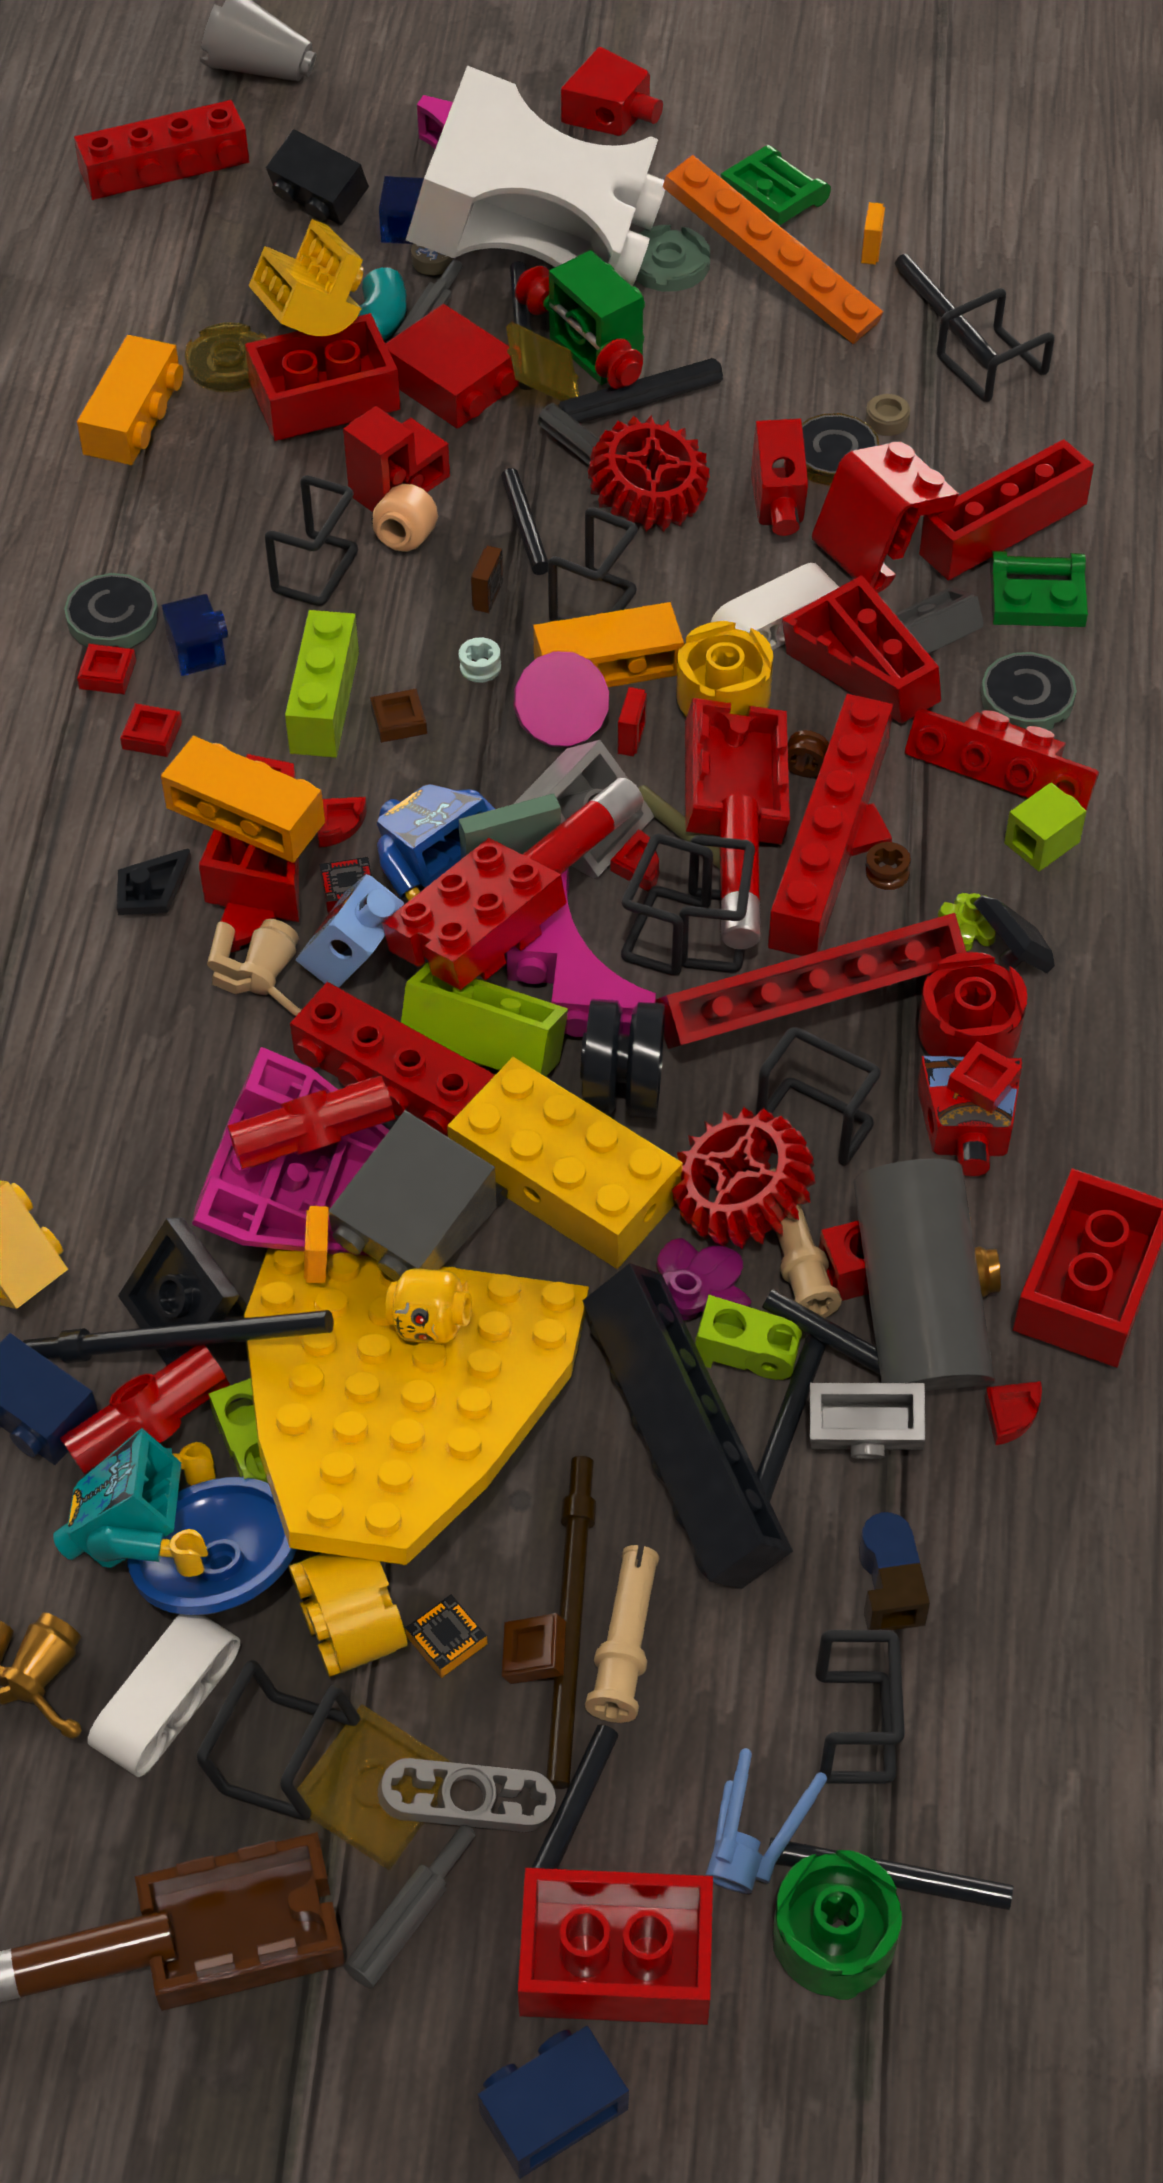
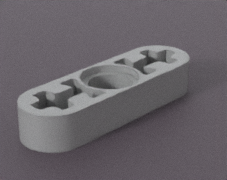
(509, 1813)

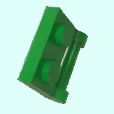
(776, 185)
(1038, 600)

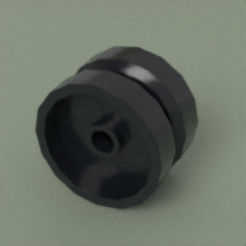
(617, 1058)

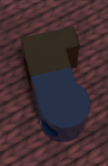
(899, 1585)

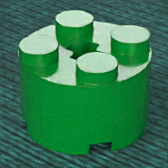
(819, 1893)

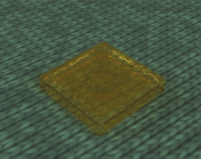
(346, 1782)

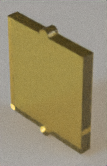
(542, 363)

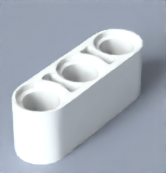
(770, 603)
(163, 1692)

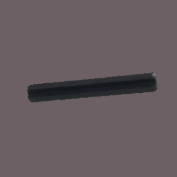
(644, 391)

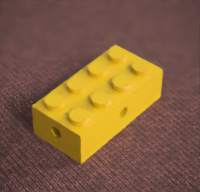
(568, 1161)

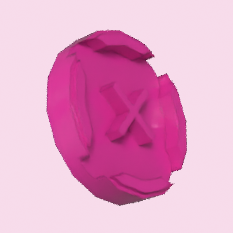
(561, 699)

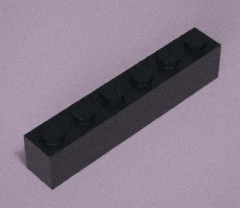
(686, 1428)

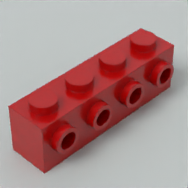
(161, 149)
(1006, 509)
(364, 1043)

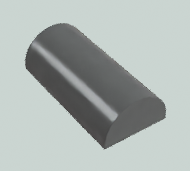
(923, 1275)

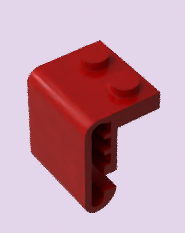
(876, 509)

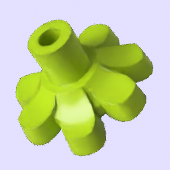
(970, 920)

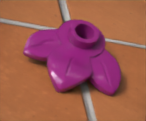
(698, 1274)

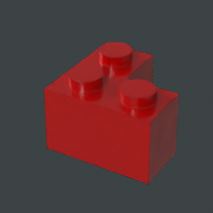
(391, 453)

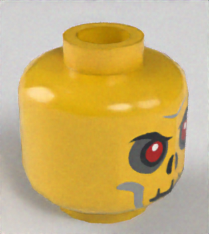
(427, 1306)

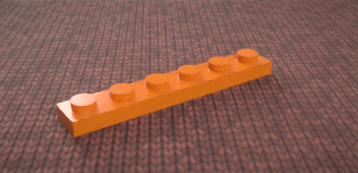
(772, 249)

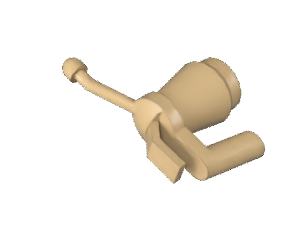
(268, 954)

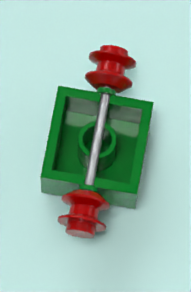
(591, 315)

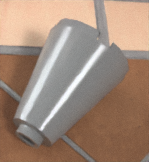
(255, 42)

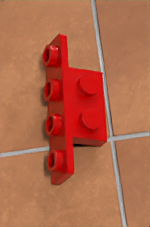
(999, 753)

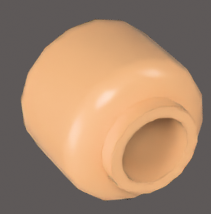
(404, 517)

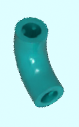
(384, 299)

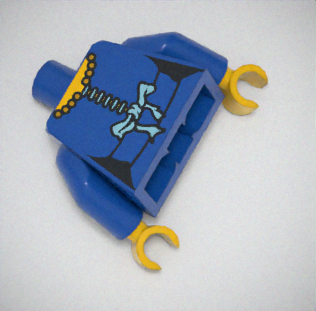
(423, 835)

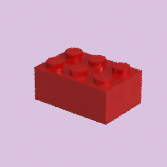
(322, 380)
(1092, 1268)
(616, 1946)

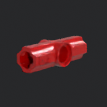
(311, 1122)
(147, 1403)

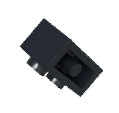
(317, 177)

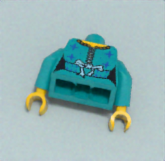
(131, 1506)

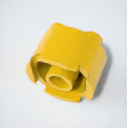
(725, 667)
(348, 1610)

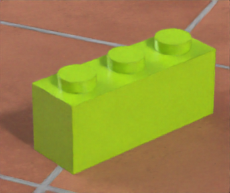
(322, 683)
(485, 1021)

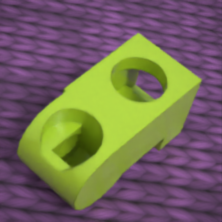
(747, 1339)
(238, 1427)

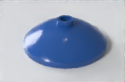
(242, 1544)

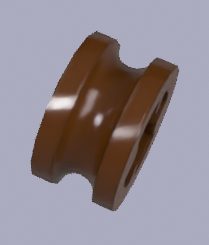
(806, 753)
(886, 876)

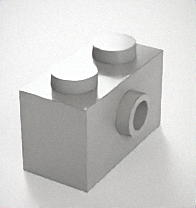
(867, 1417)

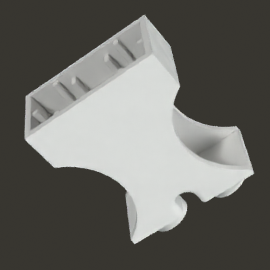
(531, 189)

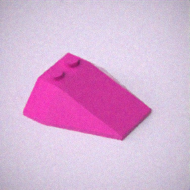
(270, 1201)

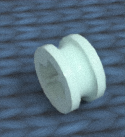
(483, 669)

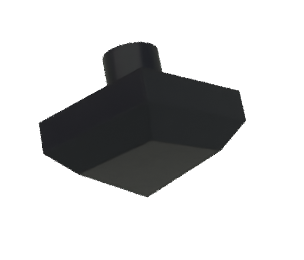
(151, 884)
(1020, 936)

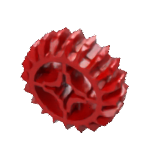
(648, 473)
(749, 1194)

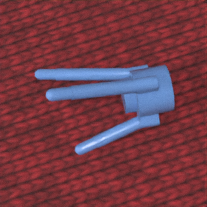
(735, 1855)

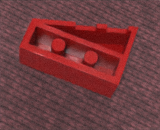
(864, 649)
(248, 875)

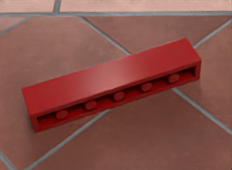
(830, 826)
(809, 980)

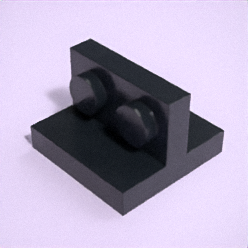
(179, 1285)

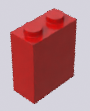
(452, 365)

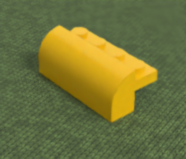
(314, 287)

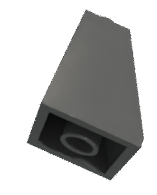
(414, 1199)

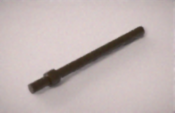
(578, 1517)

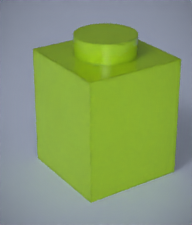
(1045, 826)

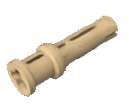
(806, 1267)
(621, 1656)

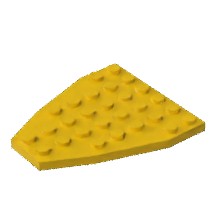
(390, 1436)

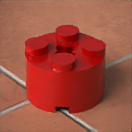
(969, 1003)

